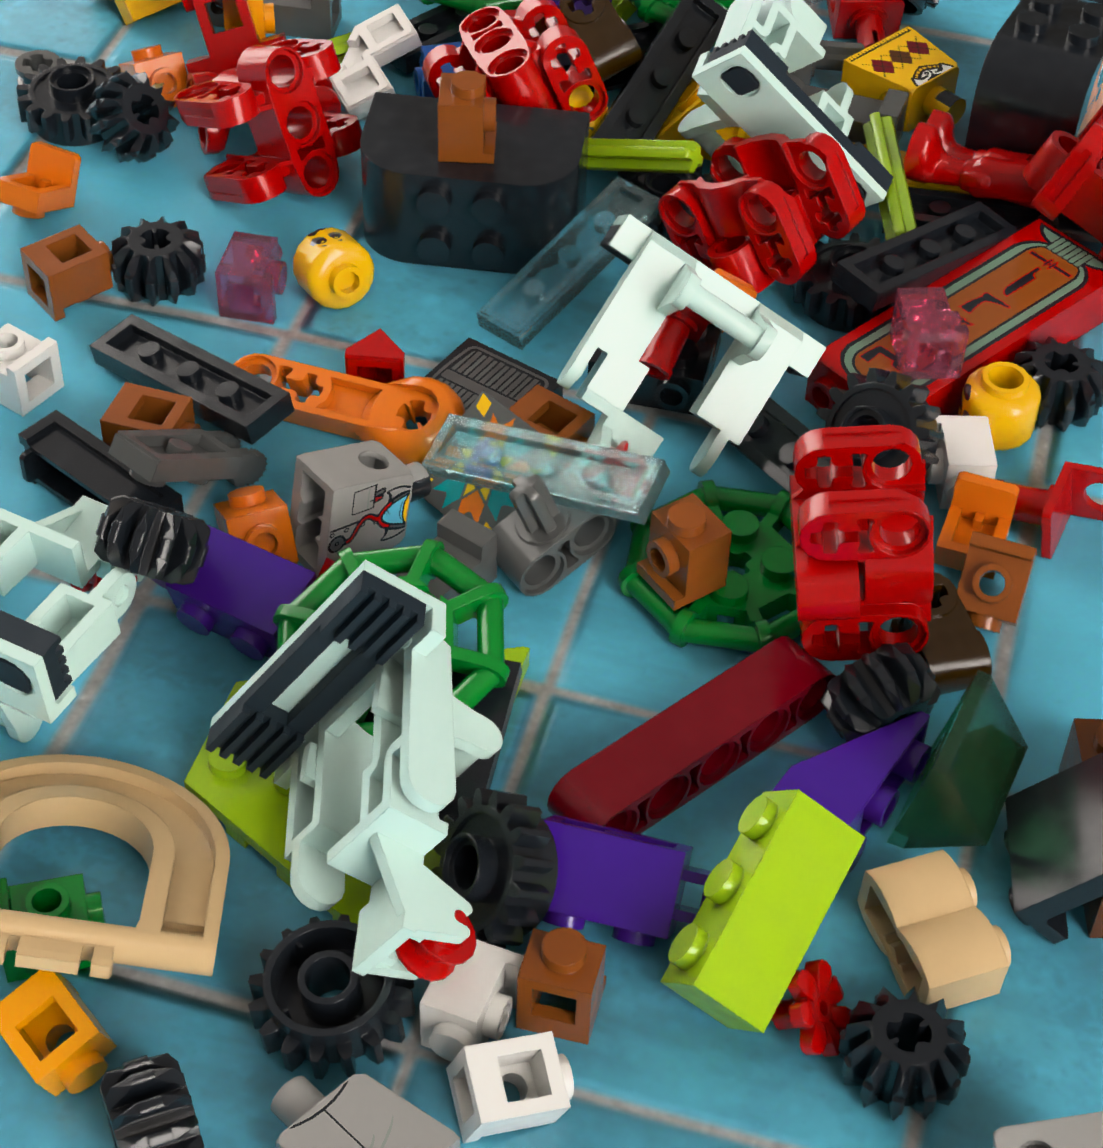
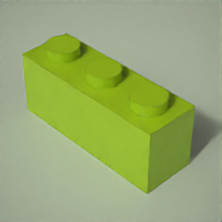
(762, 909)

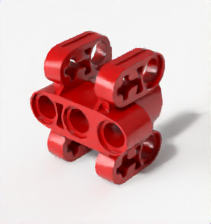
(520, 61)
(292, 133)
(1070, 177)
(771, 215)
(860, 541)

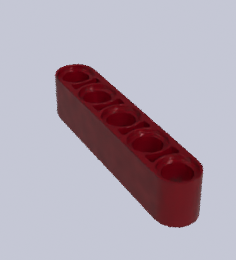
(695, 741)

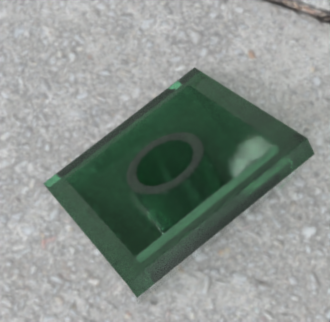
(966, 774)

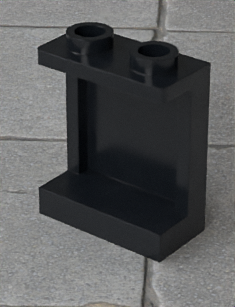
(1056, 847)

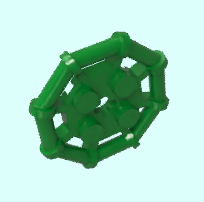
(424, 563)
(749, 598)

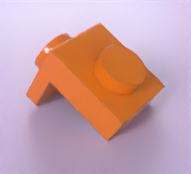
(160, 68)
(46, 185)
(976, 506)
(258, 519)

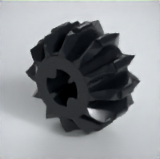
(132, 117)
(158, 261)
(1067, 381)
(152, 540)
(879, 691)
(904, 1053)
(150, 1105)

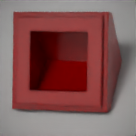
(375, 358)

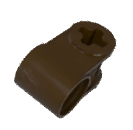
(605, 36)
(954, 644)

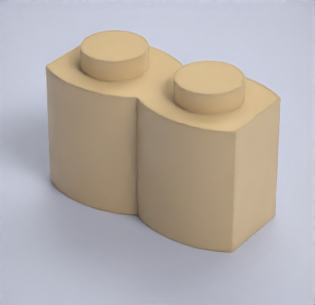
(932, 930)

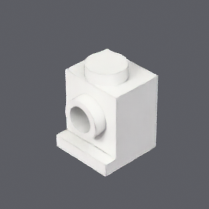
(27, 356)
(965, 448)
(471, 1001)
(525, 1061)

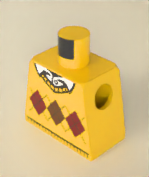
(910, 65)

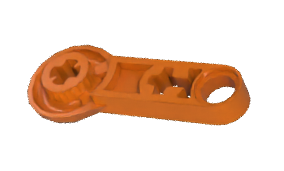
(362, 406)

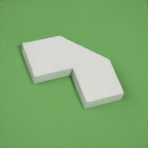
(371, 47)

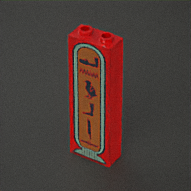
(1006, 296)

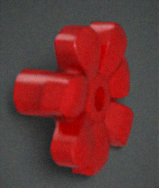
(814, 1009)

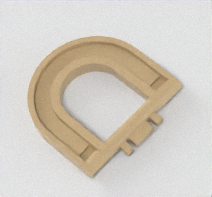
(157, 817)

